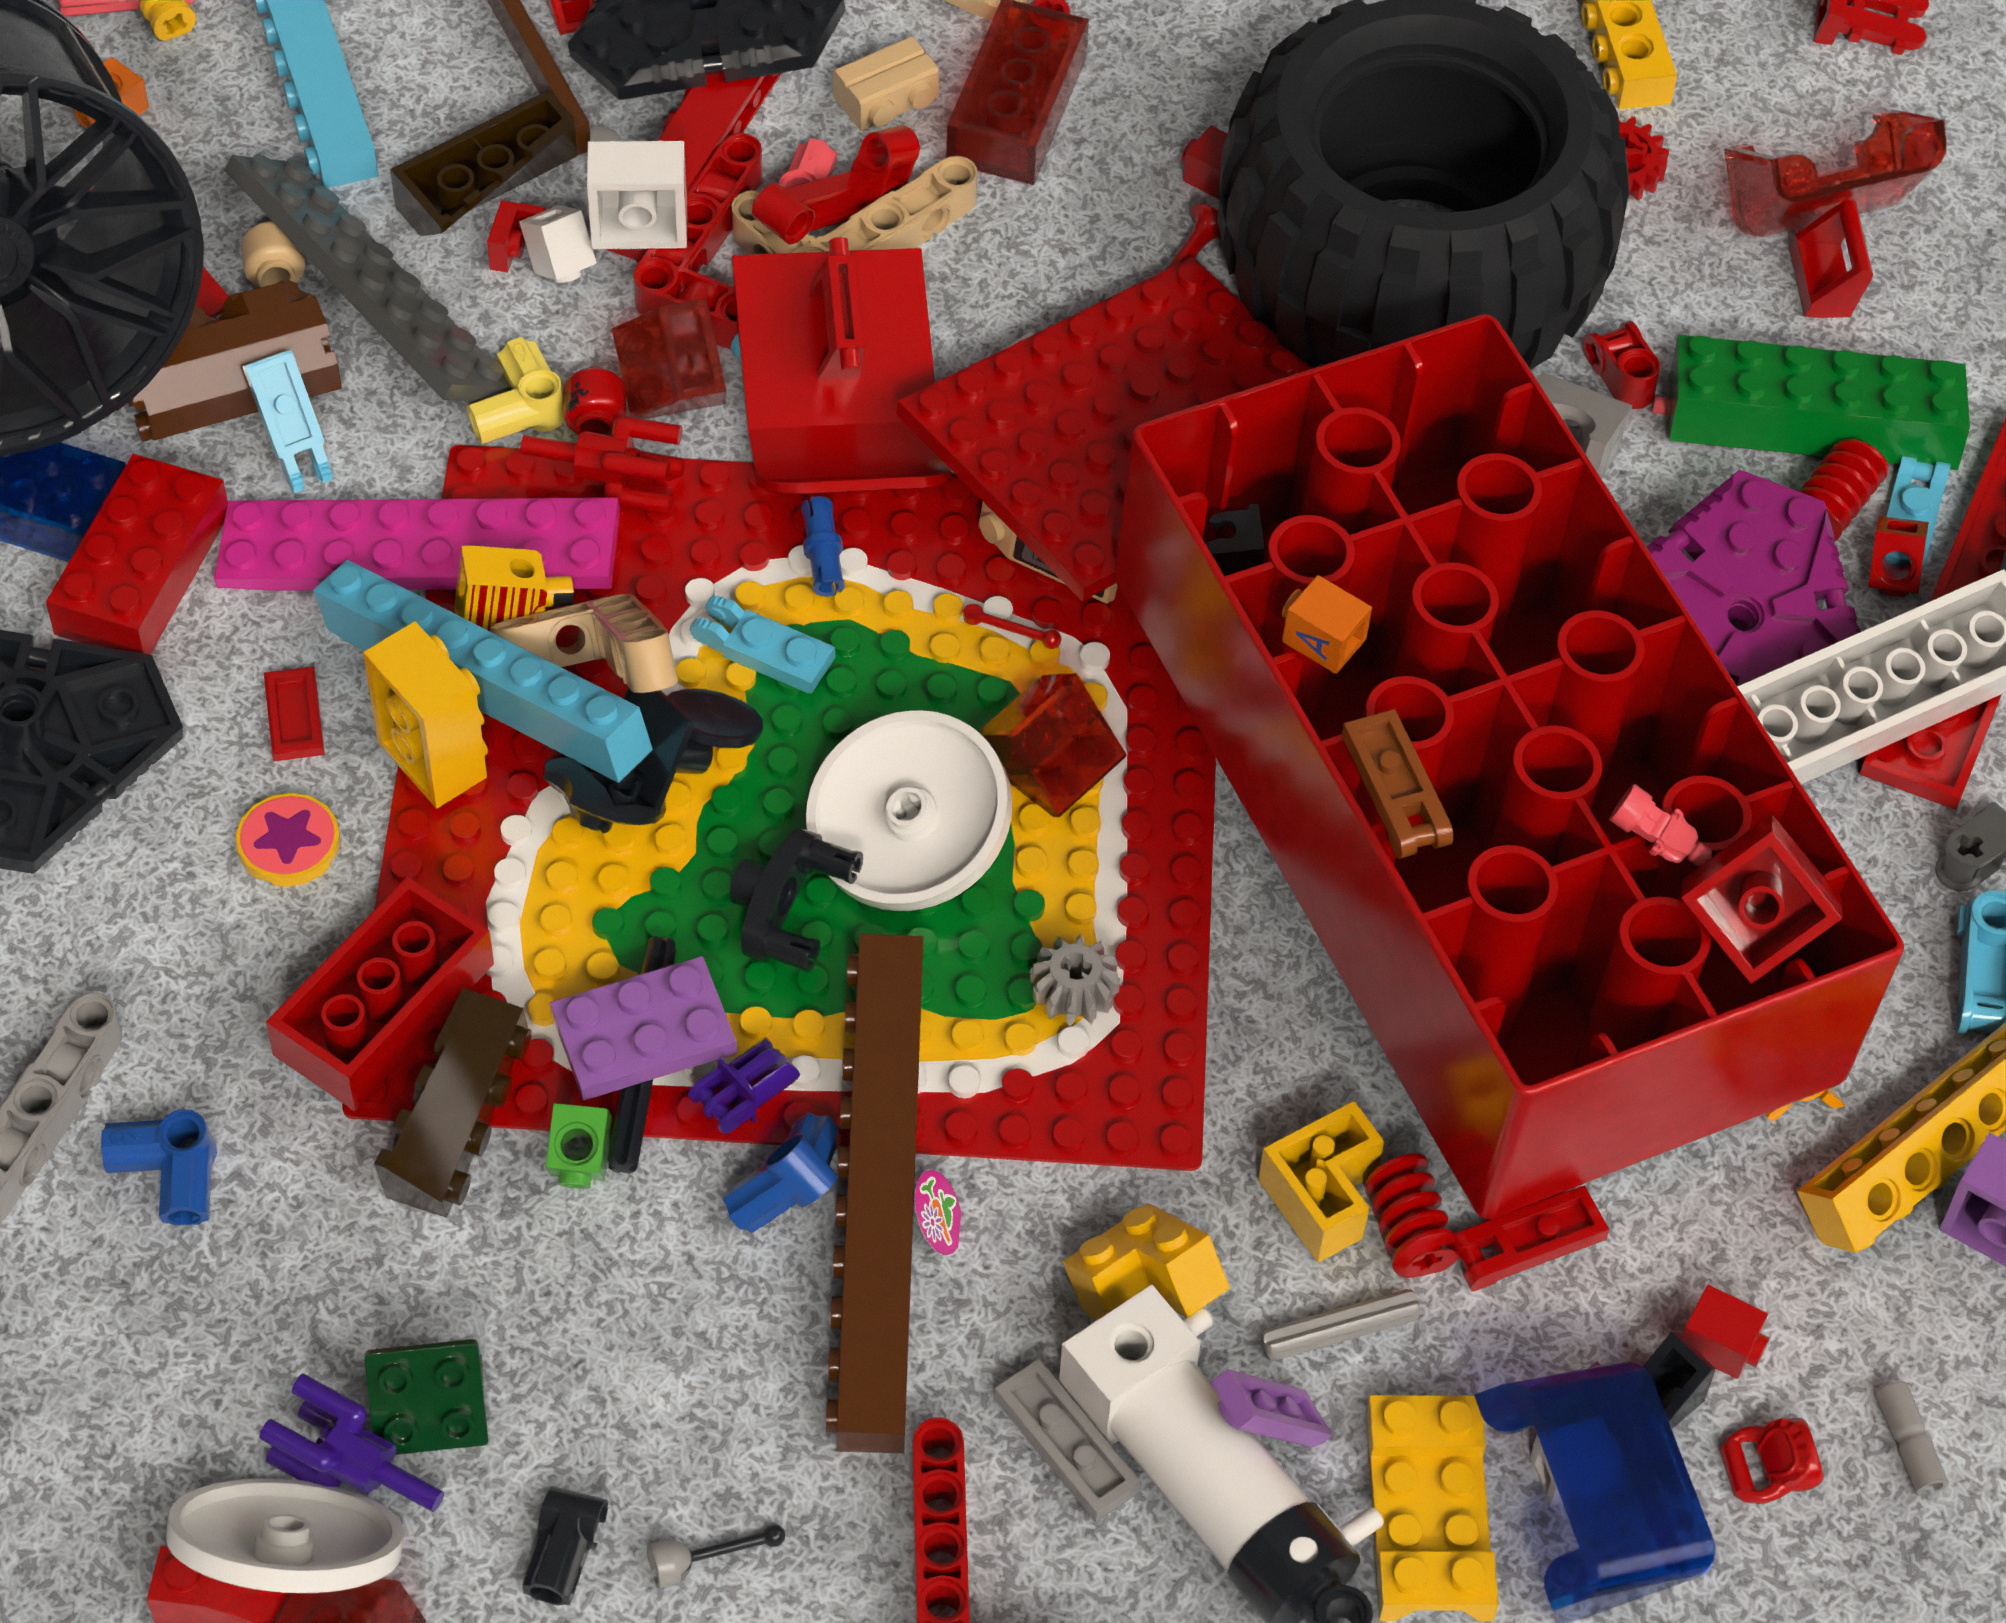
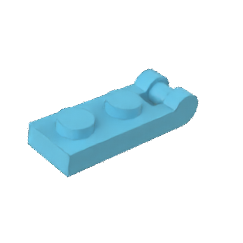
(1917, 502)

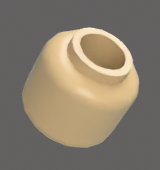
(270, 256)

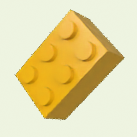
(426, 713)

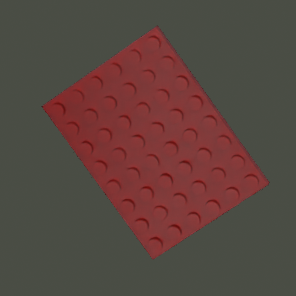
(1054, 417)

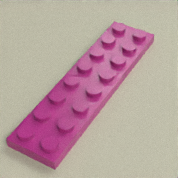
(411, 540)

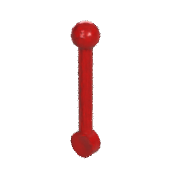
(974, 615)

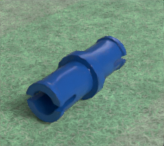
(822, 546)

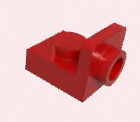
(506, 236)

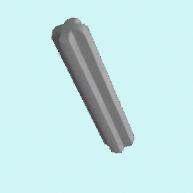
(1340, 1324)

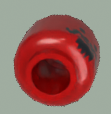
(593, 400)

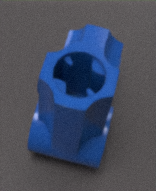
(154, 1146)
(791, 1175)

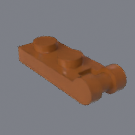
(1397, 783)

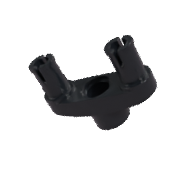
(772, 889)

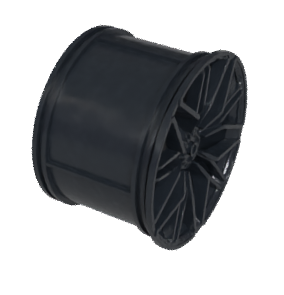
(111, 300)

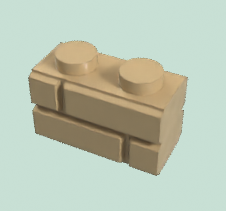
(886, 84)

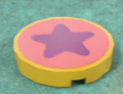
(288, 839)

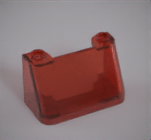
(1788, 193)

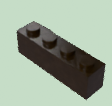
(483, 163)
(454, 1104)

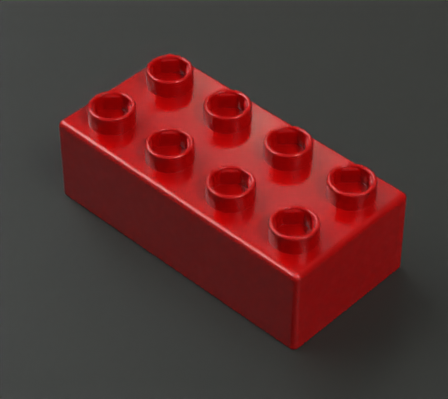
(1543, 963)

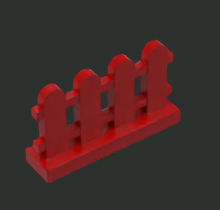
(1858, 23)

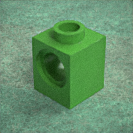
(576, 1121)

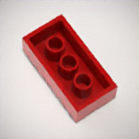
(138, 556)
(380, 993)

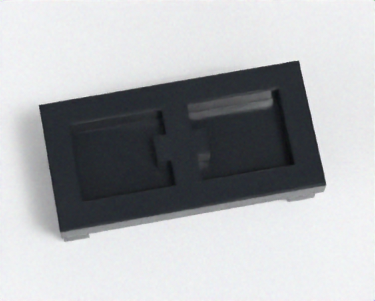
(1246, 547)

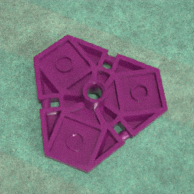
(1764, 563)

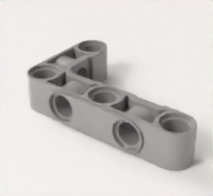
(57, 1082)

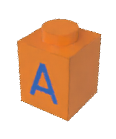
(1325, 623)

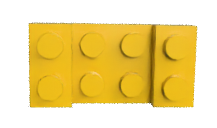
(1432, 1505)

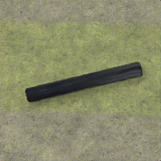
(635, 1099)

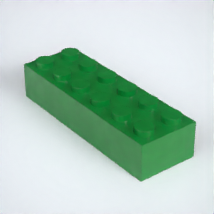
(1814, 398)

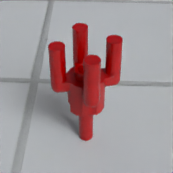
(615, 459)

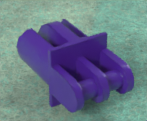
(746, 1082)

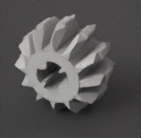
(1074, 980)

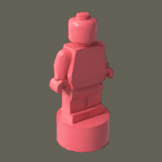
(1670, 834)

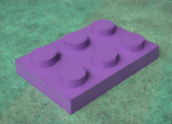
(643, 1028)

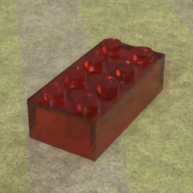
(1018, 90)

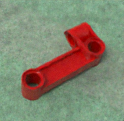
(880, 167)

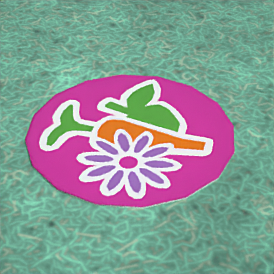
(938, 1212)

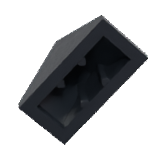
(1679, 1377)

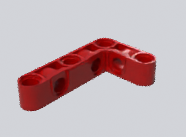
(672, 274)

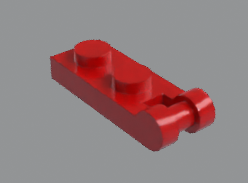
(1530, 1237)

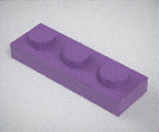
(1269, 1409)

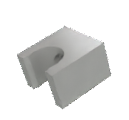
(1598, 416)

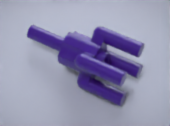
(343, 1450)

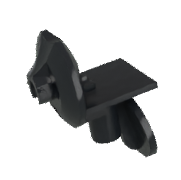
(682, 738)

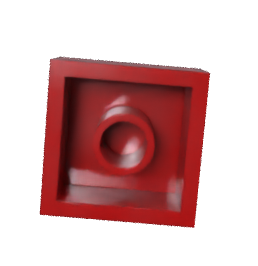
(1761, 899)

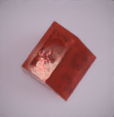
(670, 360)
(1054, 742)

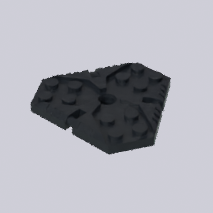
(674, 44)
(85, 719)

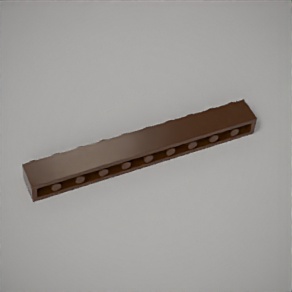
(879, 1197)

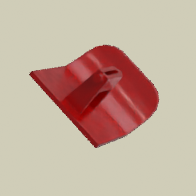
(825, 362)

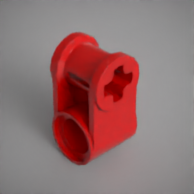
(1624, 364)

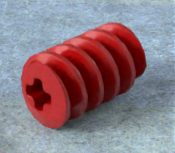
(1846, 480)
(1410, 1216)

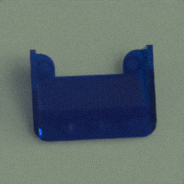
(1616, 1480)

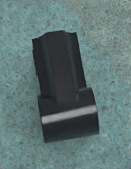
(565, 1536)

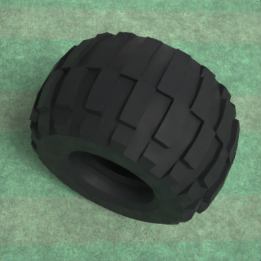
(1434, 110)

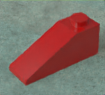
(188, 1596)

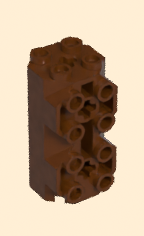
(205, 372)

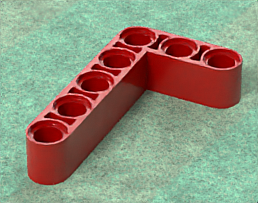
(940, 1529)

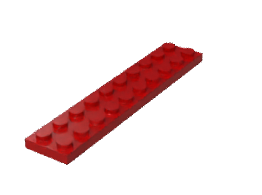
(1941, 757)

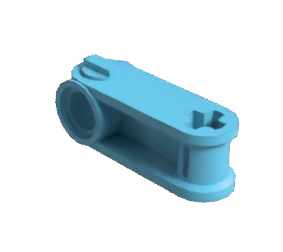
(1982, 963)

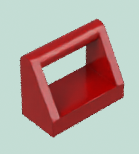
(1820, 266)

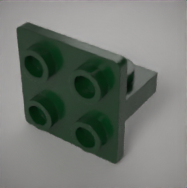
(427, 1396)

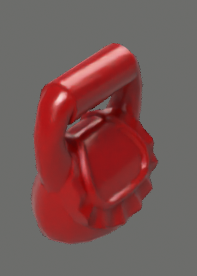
(1786, 1456)

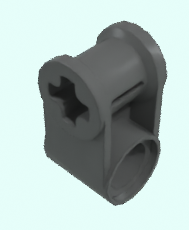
(1974, 850)

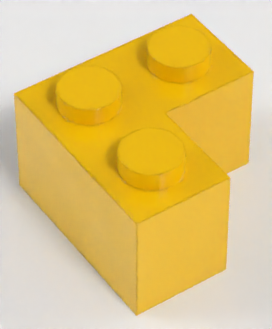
(1315, 1176)
(1143, 1252)

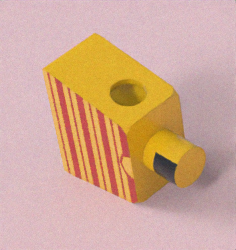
(506, 585)

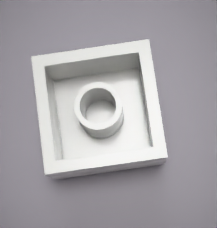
(637, 194)

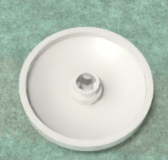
(919, 804)
(284, 1535)

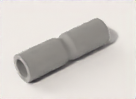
(1909, 1431)

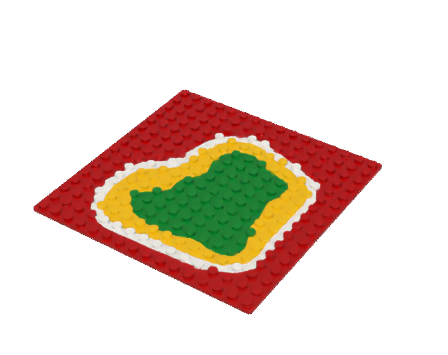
(1117, 866)

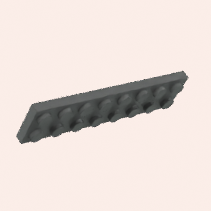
(369, 278)

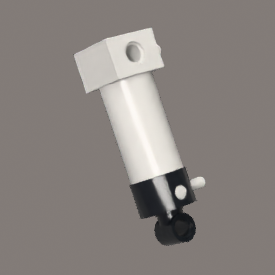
(1144, 1388)

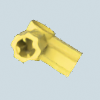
(531, 403)

